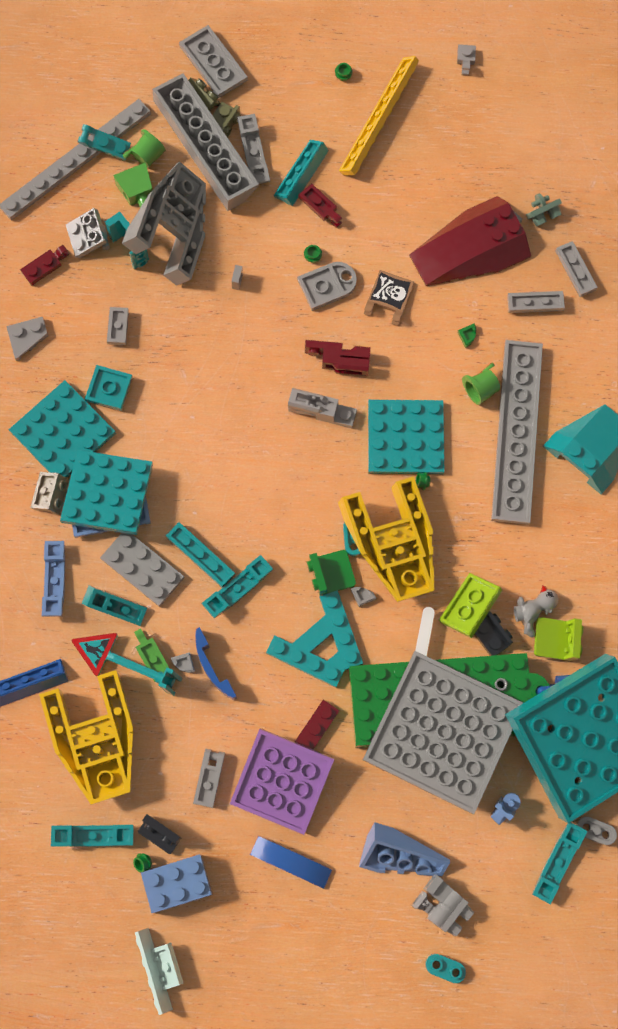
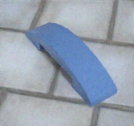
(54, 578)

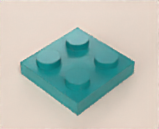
(108, 387)

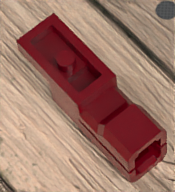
(340, 360)

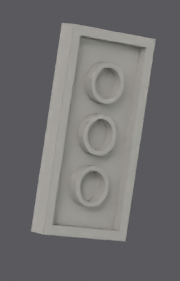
(213, 61)
(142, 568)

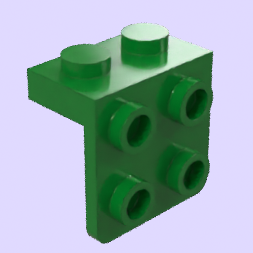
(331, 572)

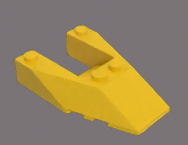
(398, 550)
(98, 749)

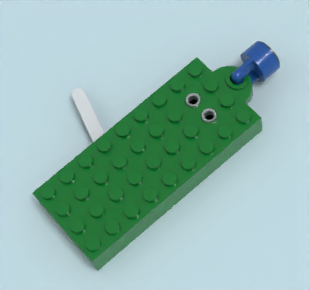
(375, 684)

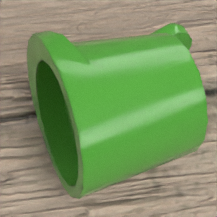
(147, 149)
(481, 385)

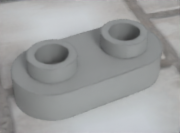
(595, 830)

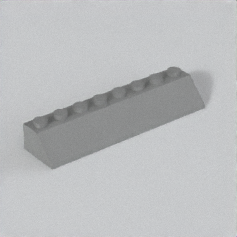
(205, 141)

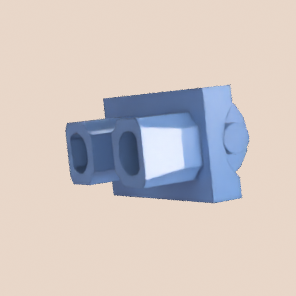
(506, 807)

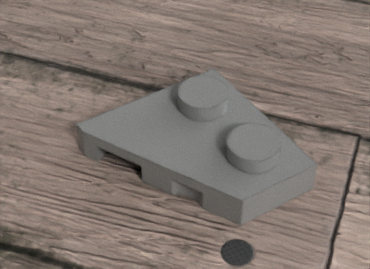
(26, 335)

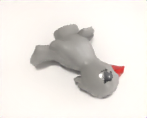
(530, 610)

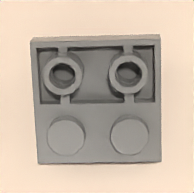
(87, 233)

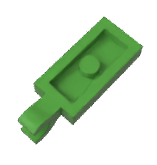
(150, 653)

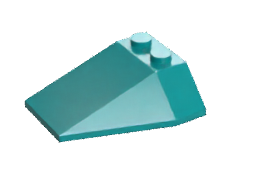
(590, 446)

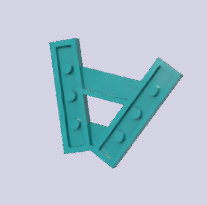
(299, 652)

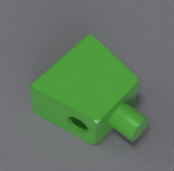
(134, 184)

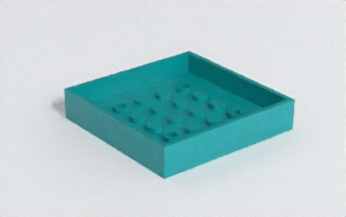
(580, 741)

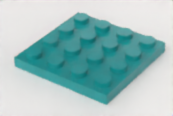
(60, 428)
(405, 436)
(106, 492)

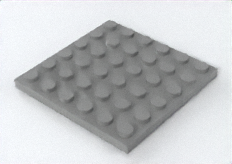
(442, 732)

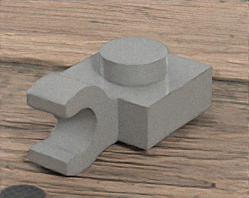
(466, 57)

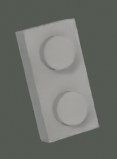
(117, 326)

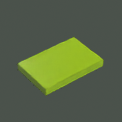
(470, 605)

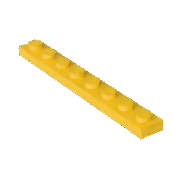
(379, 115)

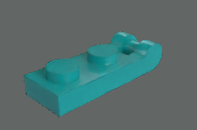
(104, 142)

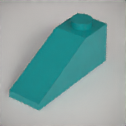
(114, 605)

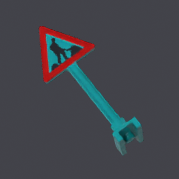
(97, 651)

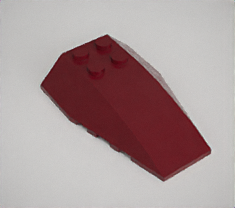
(473, 244)

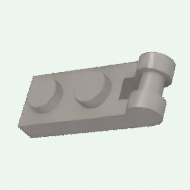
(209, 779)

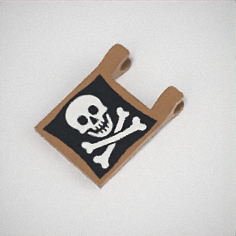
(390, 293)

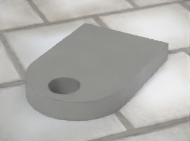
(326, 284)

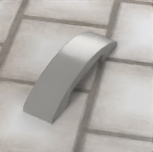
(253, 148)

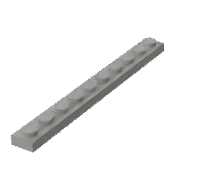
(71, 162)

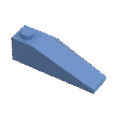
(395, 851)

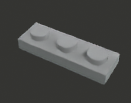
(576, 269)
(535, 302)

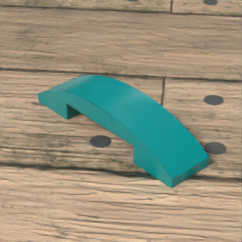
(238, 587)
(91, 835)
(558, 862)

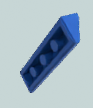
(32, 682)

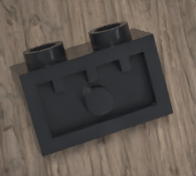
(492, 635)
(159, 834)

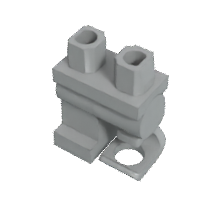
(449, 906)

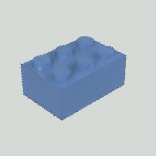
(176, 883)

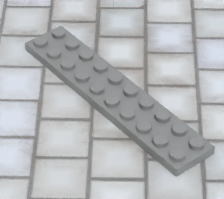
(517, 432)

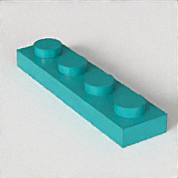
(200, 555)

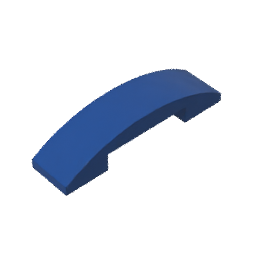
(224, 686)
(291, 862)

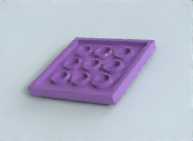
(282, 781)

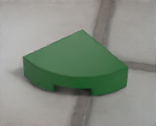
(467, 334)

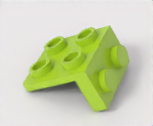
(558, 638)

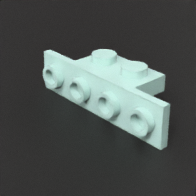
(160, 968)

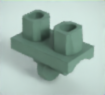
(552, 208)

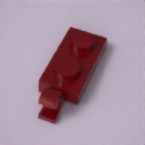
(320, 205)
(44, 265)

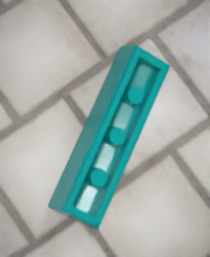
(301, 172)

